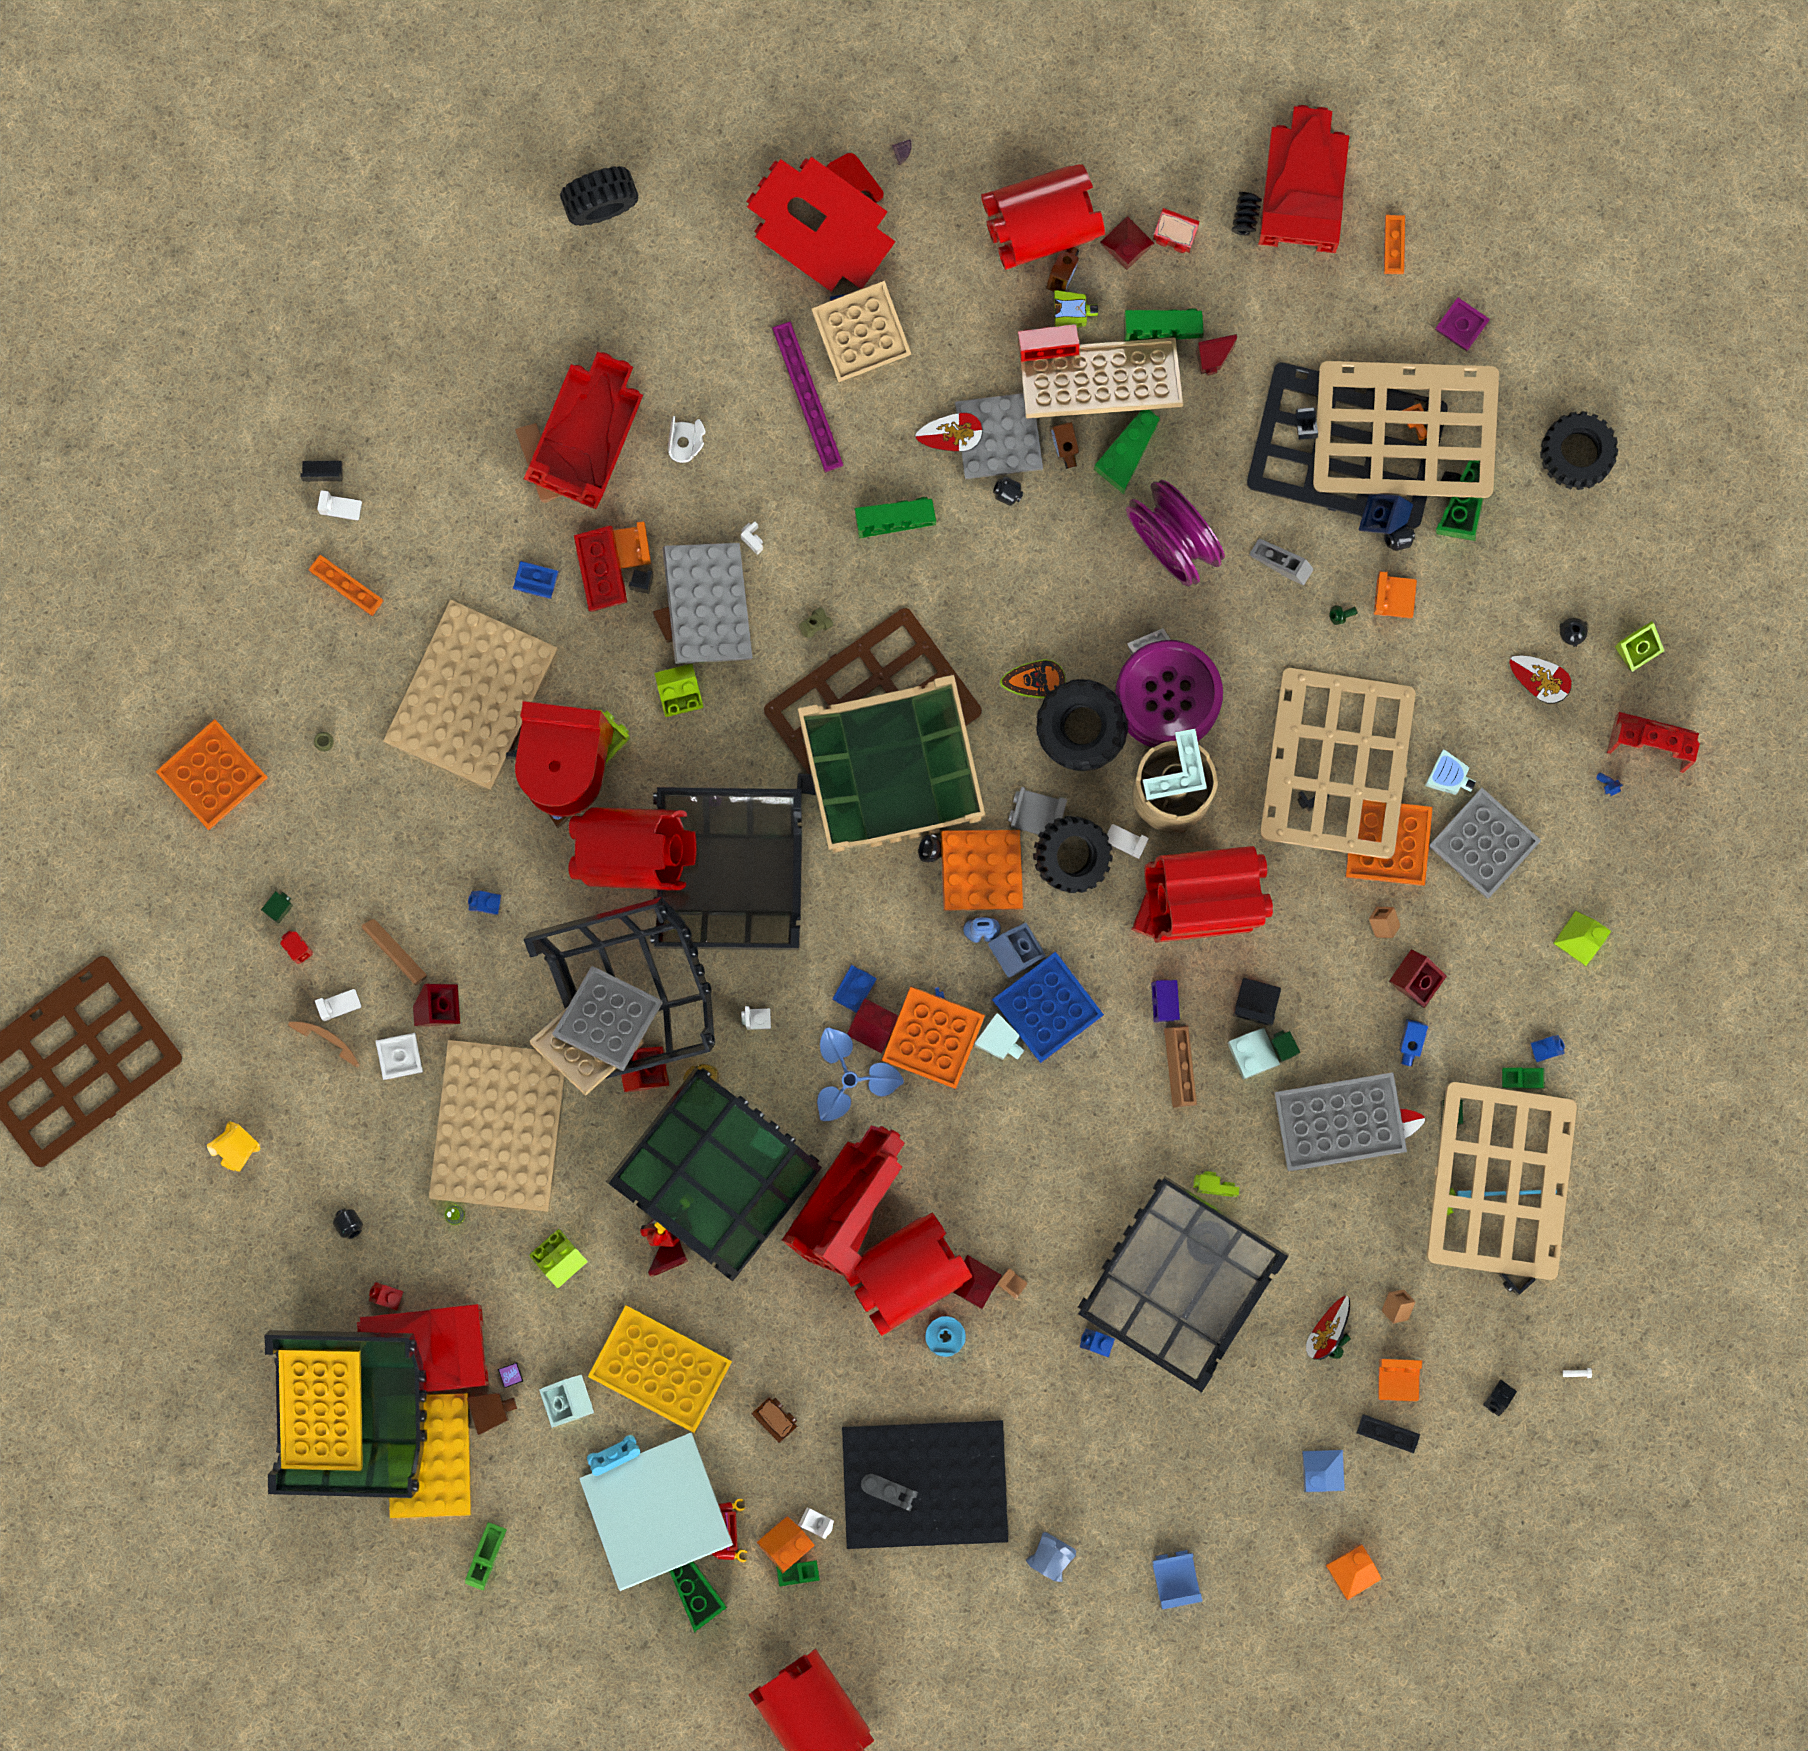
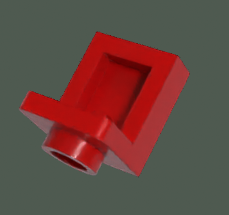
(385, 1296)

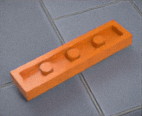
(346, 585)

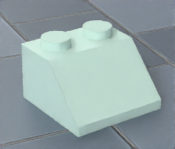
(1253, 1053)
(566, 1401)

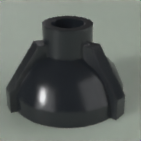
(1571, 637)
(930, 848)

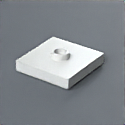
(399, 1056)

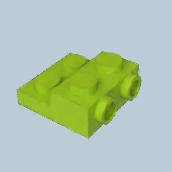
(1210, 1184)

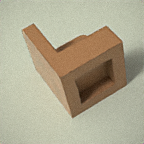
(1384, 922)
(1012, 1283)
(1398, 1306)

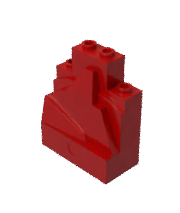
(1641, 731)

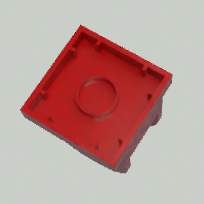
(562, 756)

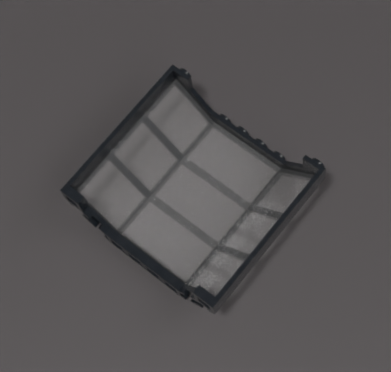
(1182, 1283)

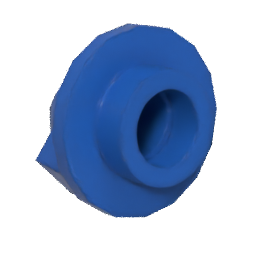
(1612, 786)

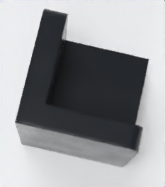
(641, 581)

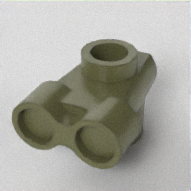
(815, 623)

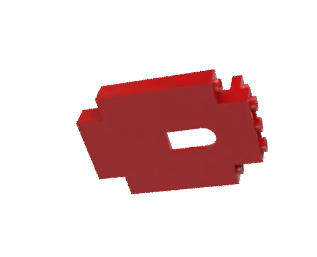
(846, 240)

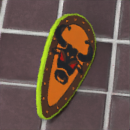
(1034, 678)

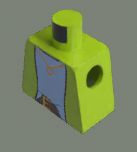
(1072, 309)

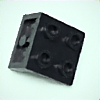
(1257, 1002)

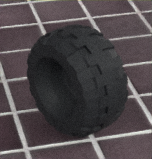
(1057, 708)

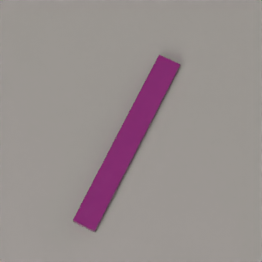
(807, 396)

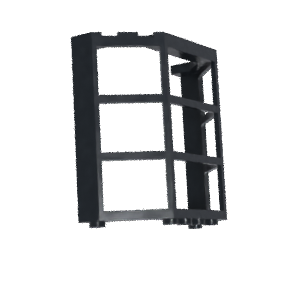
(538, 943)

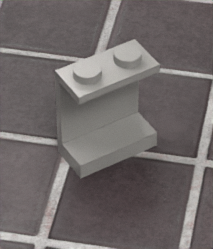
(1035, 811)

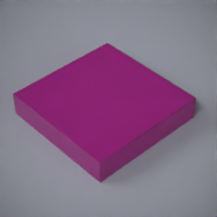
(1462, 324)

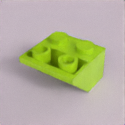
(678, 690)
(558, 1258)

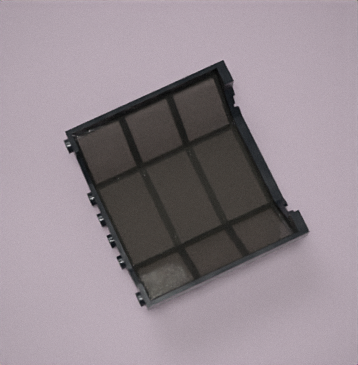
(744, 871)

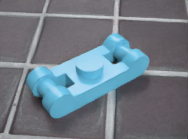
(613, 1456)

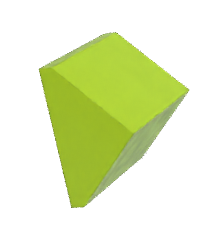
(1640, 646)

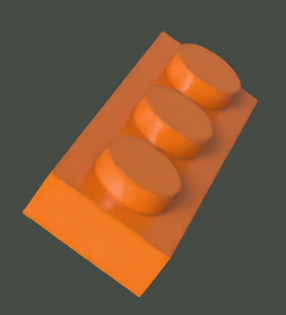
(1394, 244)

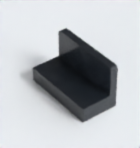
(321, 471)

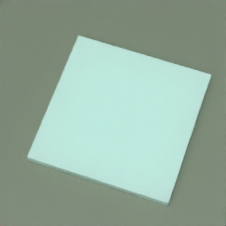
(656, 1512)

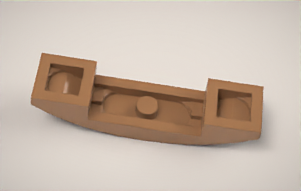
(306, 1028)

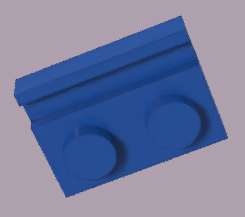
(535, 580)
(854, 988)

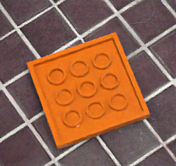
(211, 774)
(1411, 849)
(981, 870)
(933, 1037)

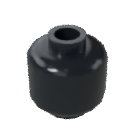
(1008, 491)
(1400, 538)
(347, 1223)

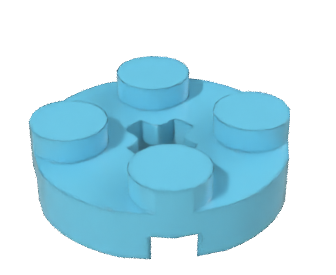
(936, 1343)

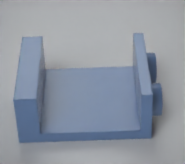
(1176, 1580)

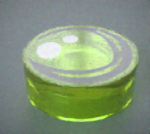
(454, 1215)

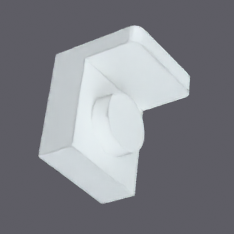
(752, 541)

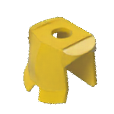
(233, 1146)

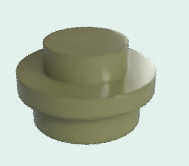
(323, 741)

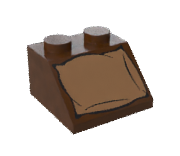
(774, 1419)

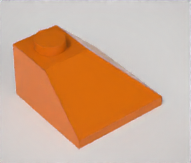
(1354, 1571)

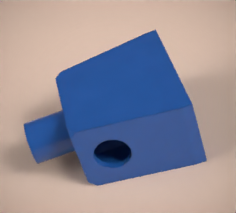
(1415, 1032)

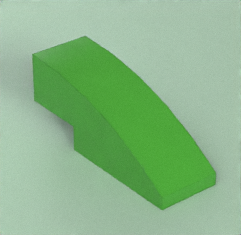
(485, 1556)

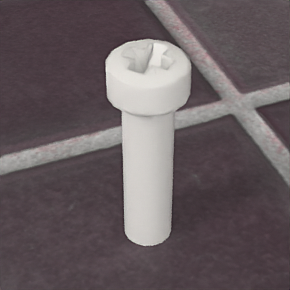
(1578, 1373)

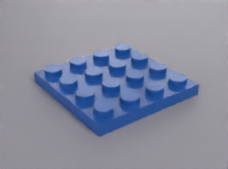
(1048, 1007)

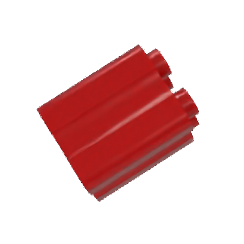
(1207, 893)

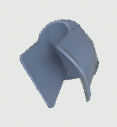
(1051, 1557)

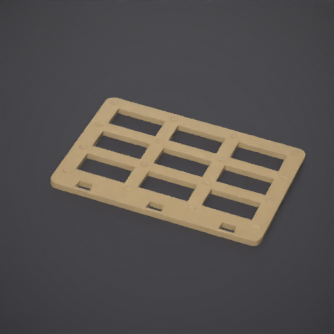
(1390, 376)
(1281, 771)
(1556, 1170)

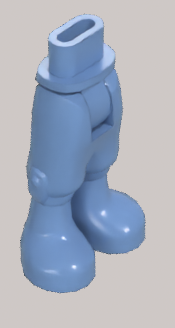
(981, 927)

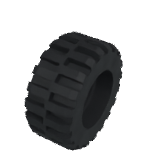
(599, 196)
(1593, 429)
(1097, 859)

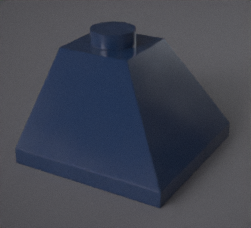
(1385, 513)

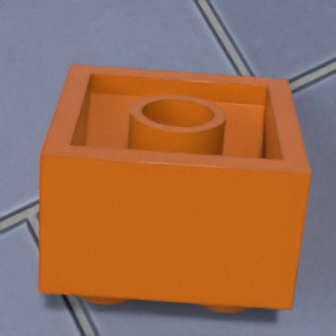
(785, 1544)

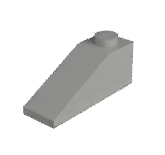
(1282, 561)

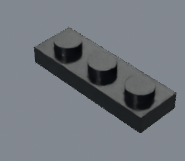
(1388, 1433)

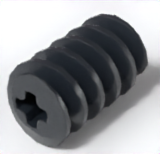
(1245, 213)

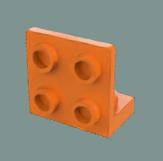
(632, 546)
(1394, 596)
(1399, 1379)

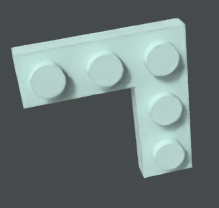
(1192, 772)

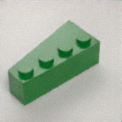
(1163, 324)
(1126, 452)
(1463, 513)
(894, 517)
(697, 1595)

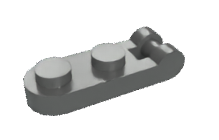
(888, 1491)

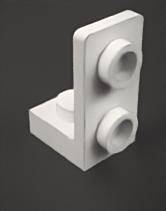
(339, 506)
(1126, 841)
(338, 1005)
(756, 1018)

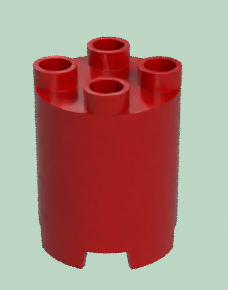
(1042, 215)
(631, 848)
(907, 1273)
(811, 1709)

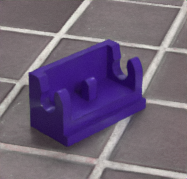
(1165, 1000)

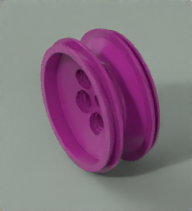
(1175, 532)
(1186, 665)

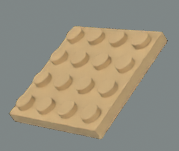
(861, 331)
(576, 1065)

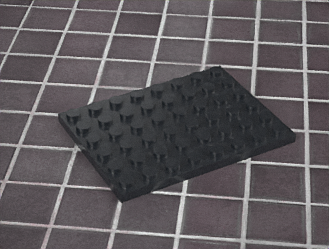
(952, 1468)

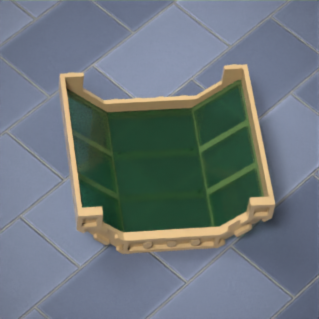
(891, 765)

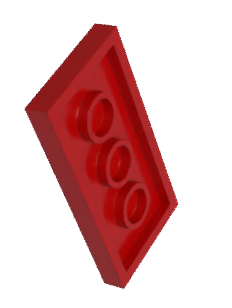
(600, 568)

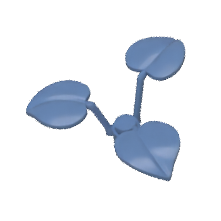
(834, 1103)

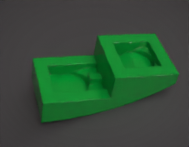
(1523, 1078)
(799, 1573)

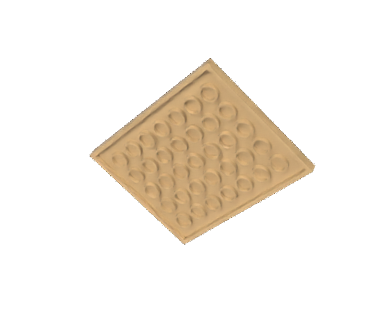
(470, 694)
(497, 1127)

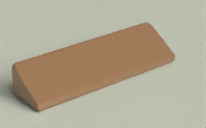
(529, 438)
(394, 951)
(1180, 1066)

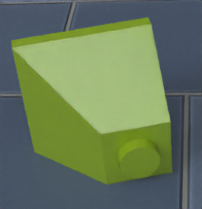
(1582, 937)

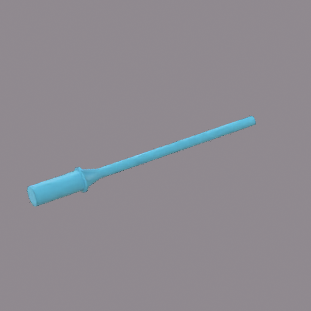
(1468, 1193)

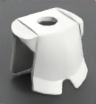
(692, 433)

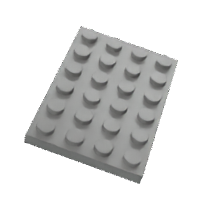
(707, 603)
(1340, 1122)

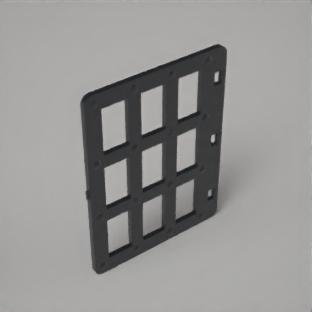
(1284, 378)

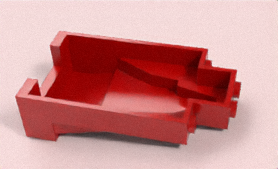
(1304, 182)
(586, 431)
(843, 1203)
(447, 1342)

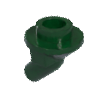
(1339, 616)
(1338, 1352)

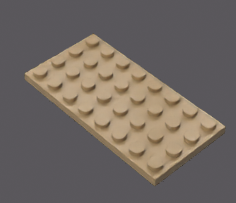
(1104, 379)

